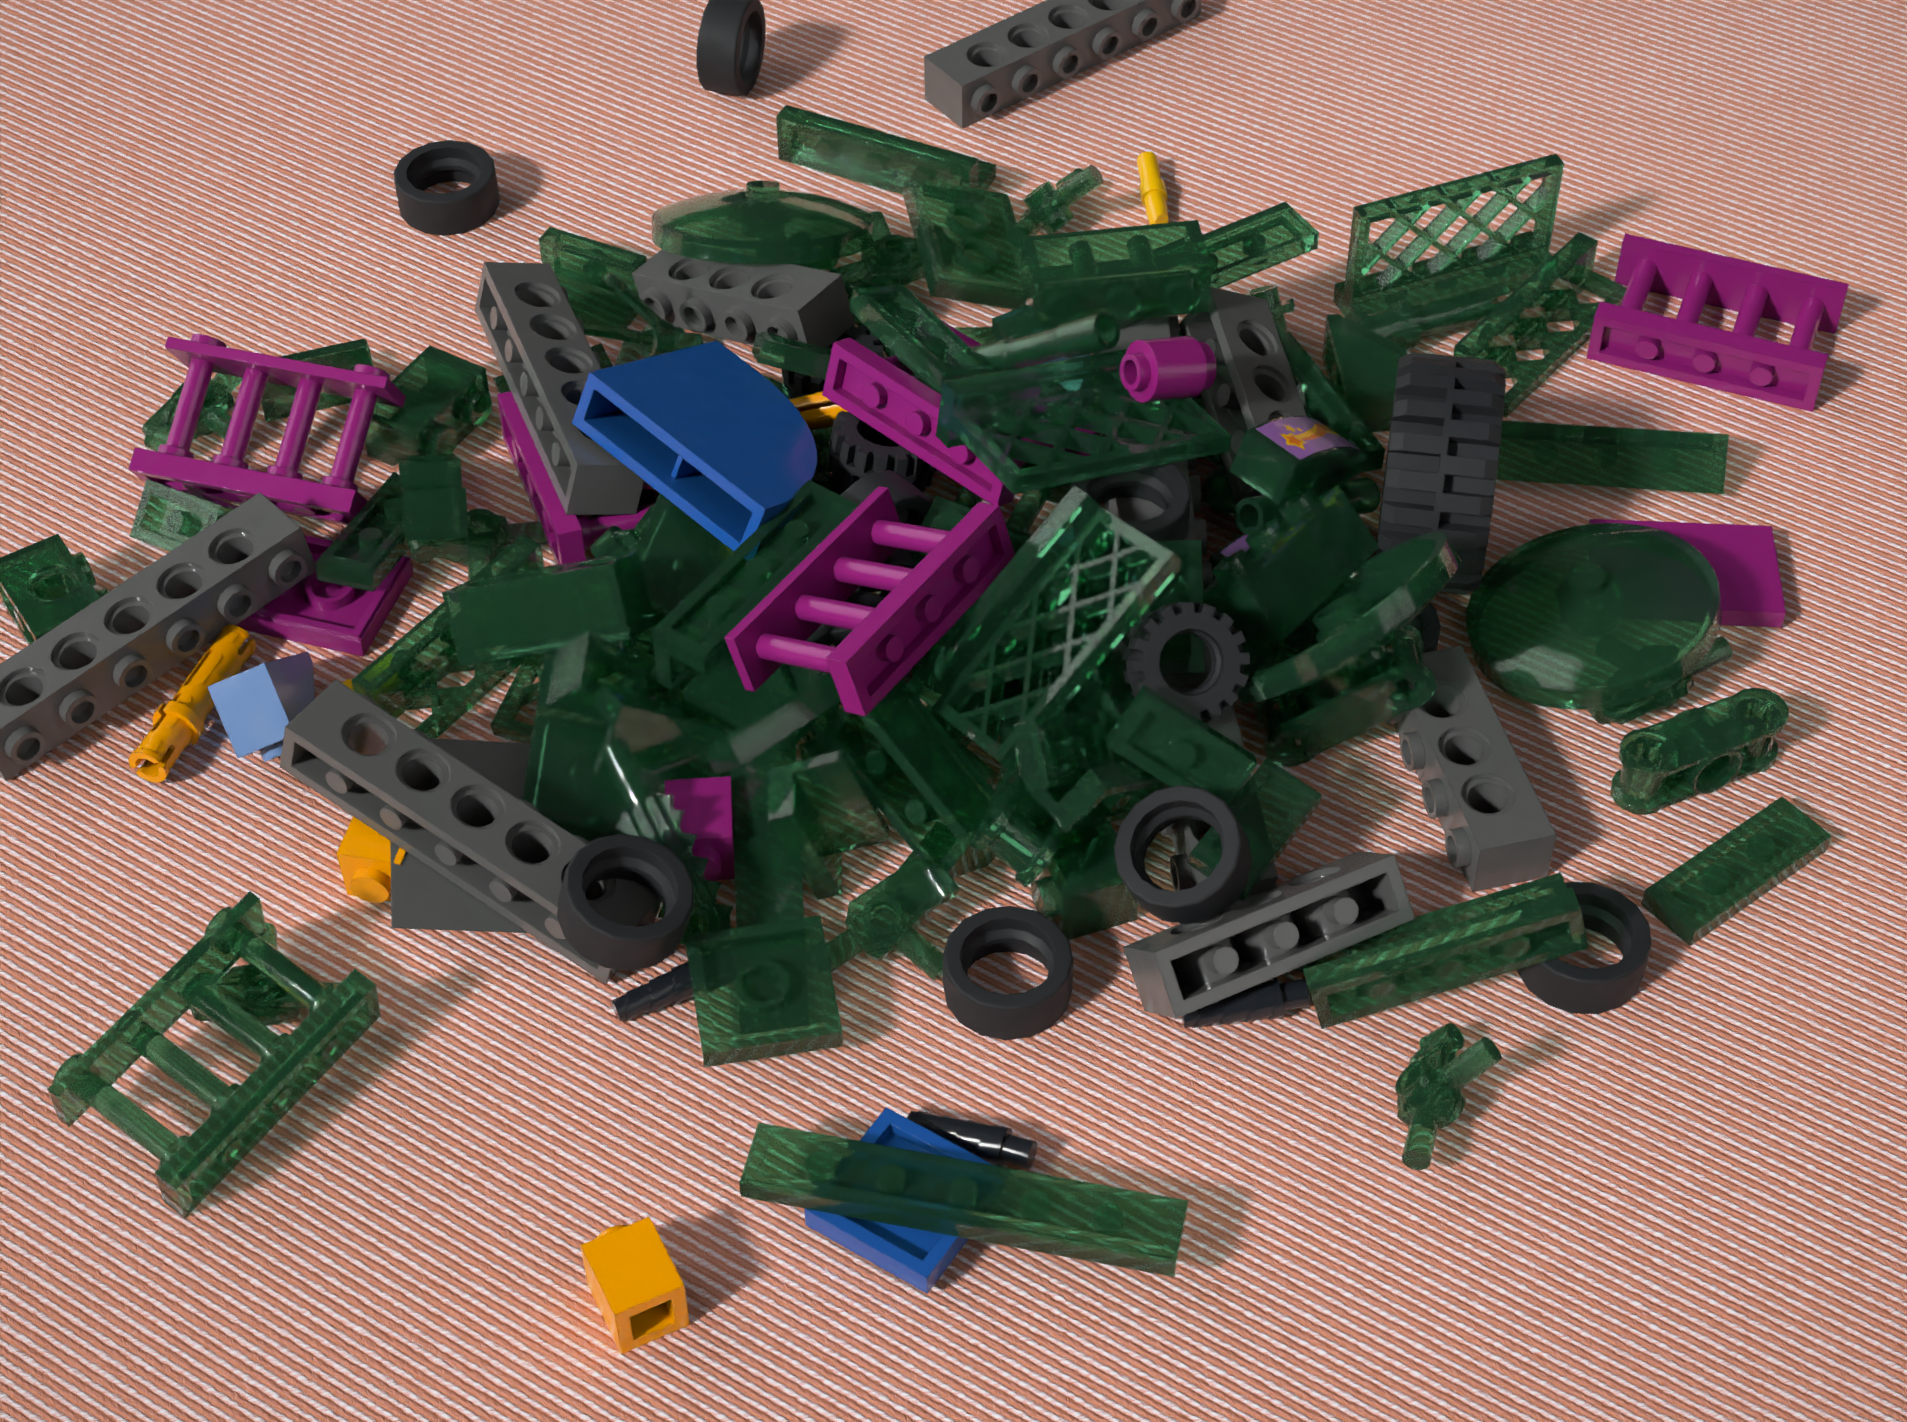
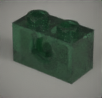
(45, 586)

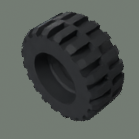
(1444, 457)

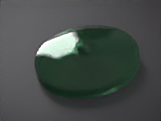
(762, 226)
(1594, 616)
(1355, 618)

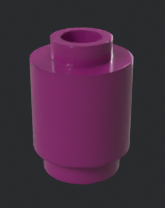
(1167, 368)

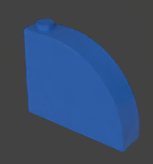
(702, 435)

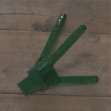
(655, 338)

